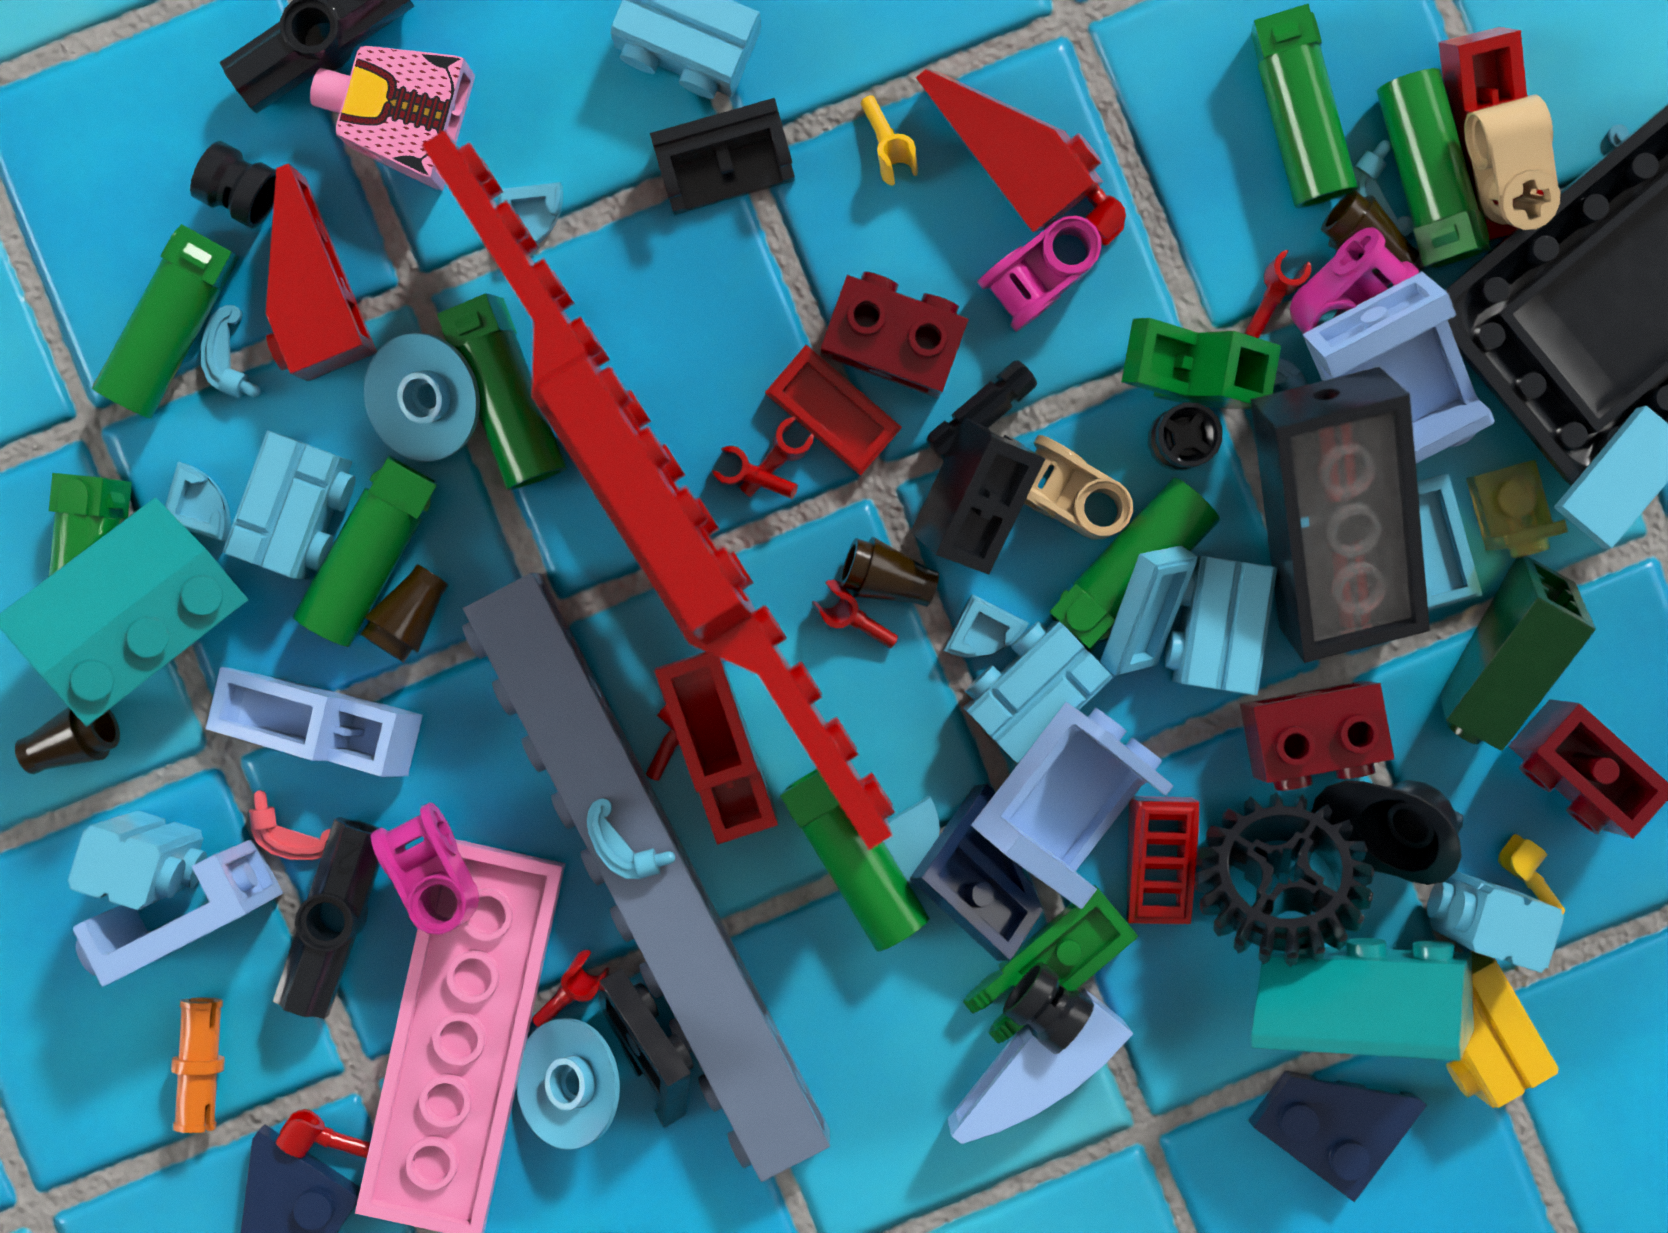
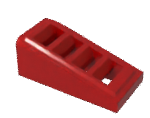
(1161, 808)

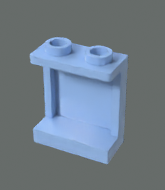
(1412, 342)
(1067, 797)
(120, 943)

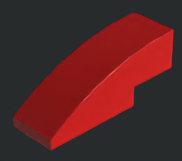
(1479, 74)
(717, 746)

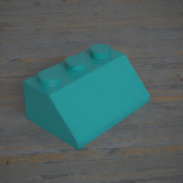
(120, 610)
(1368, 1001)

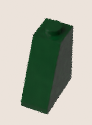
(1515, 653)

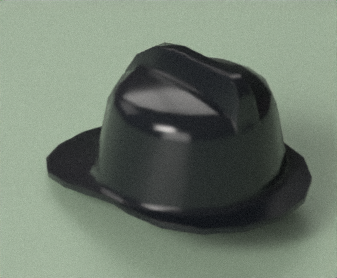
(1404, 826)

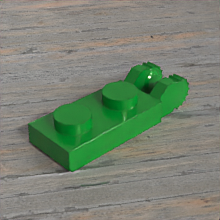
(1071, 944)

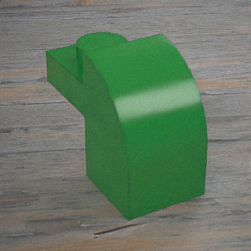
(1200, 367)

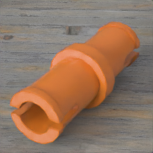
(197, 1065)

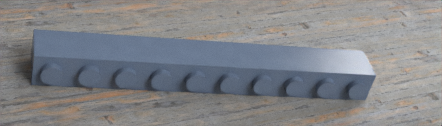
(666, 913)

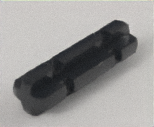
(985, 406)

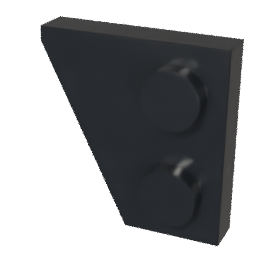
(647, 1048)

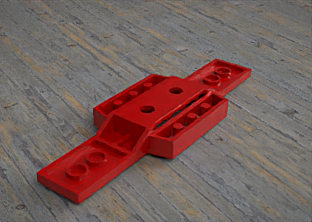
(640, 493)

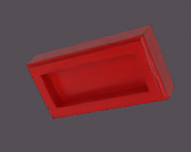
(833, 410)

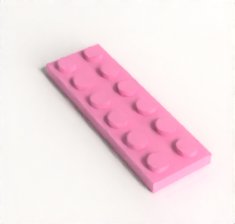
(460, 1047)

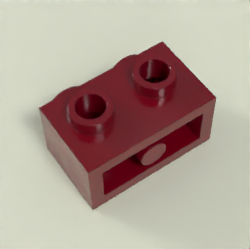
(894, 334)
(1317, 733)
(1591, 768)

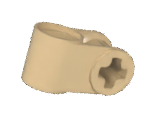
(1512, 158)
(1069, 487)

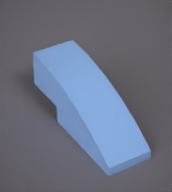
(314, 723)
(1032, 1078)

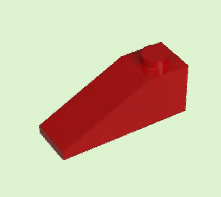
(1026, 157)
(308, 293)

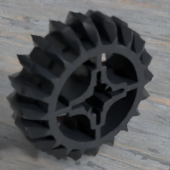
(1243, 846)

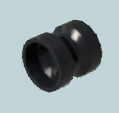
(230, 181)
(1193, 429)
(1048, 1008)

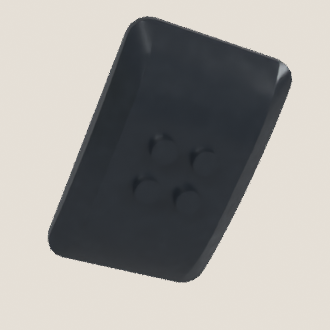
(1577, 311)

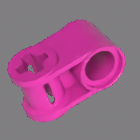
(1039, 272)
(1349, 280)
(424, 866)

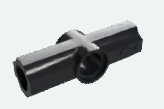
(279, 56)
(318, 954)

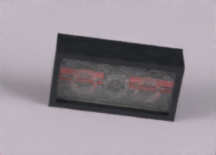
(1342, 513)

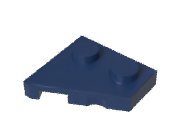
(978, 882)
(1336, 1126)
(293, 1192)

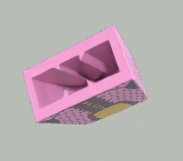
(396, 105)

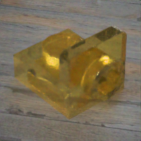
(1514, 509)

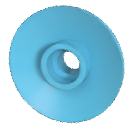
(400, 400)
(568, 1084)

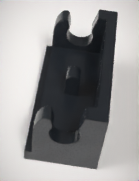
(723, 156)
(976, 496)

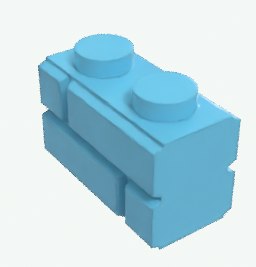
(693, 38)
(290, 507)
(1222, 626)
(1033, 687)
(136, 859)
(1495, 920)

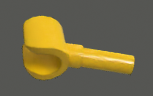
(892, 147)
(1522, 859)

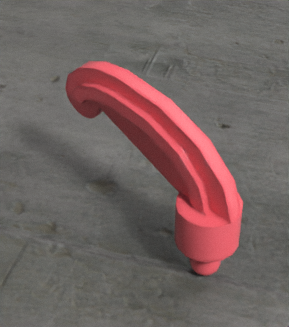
(280, 840)

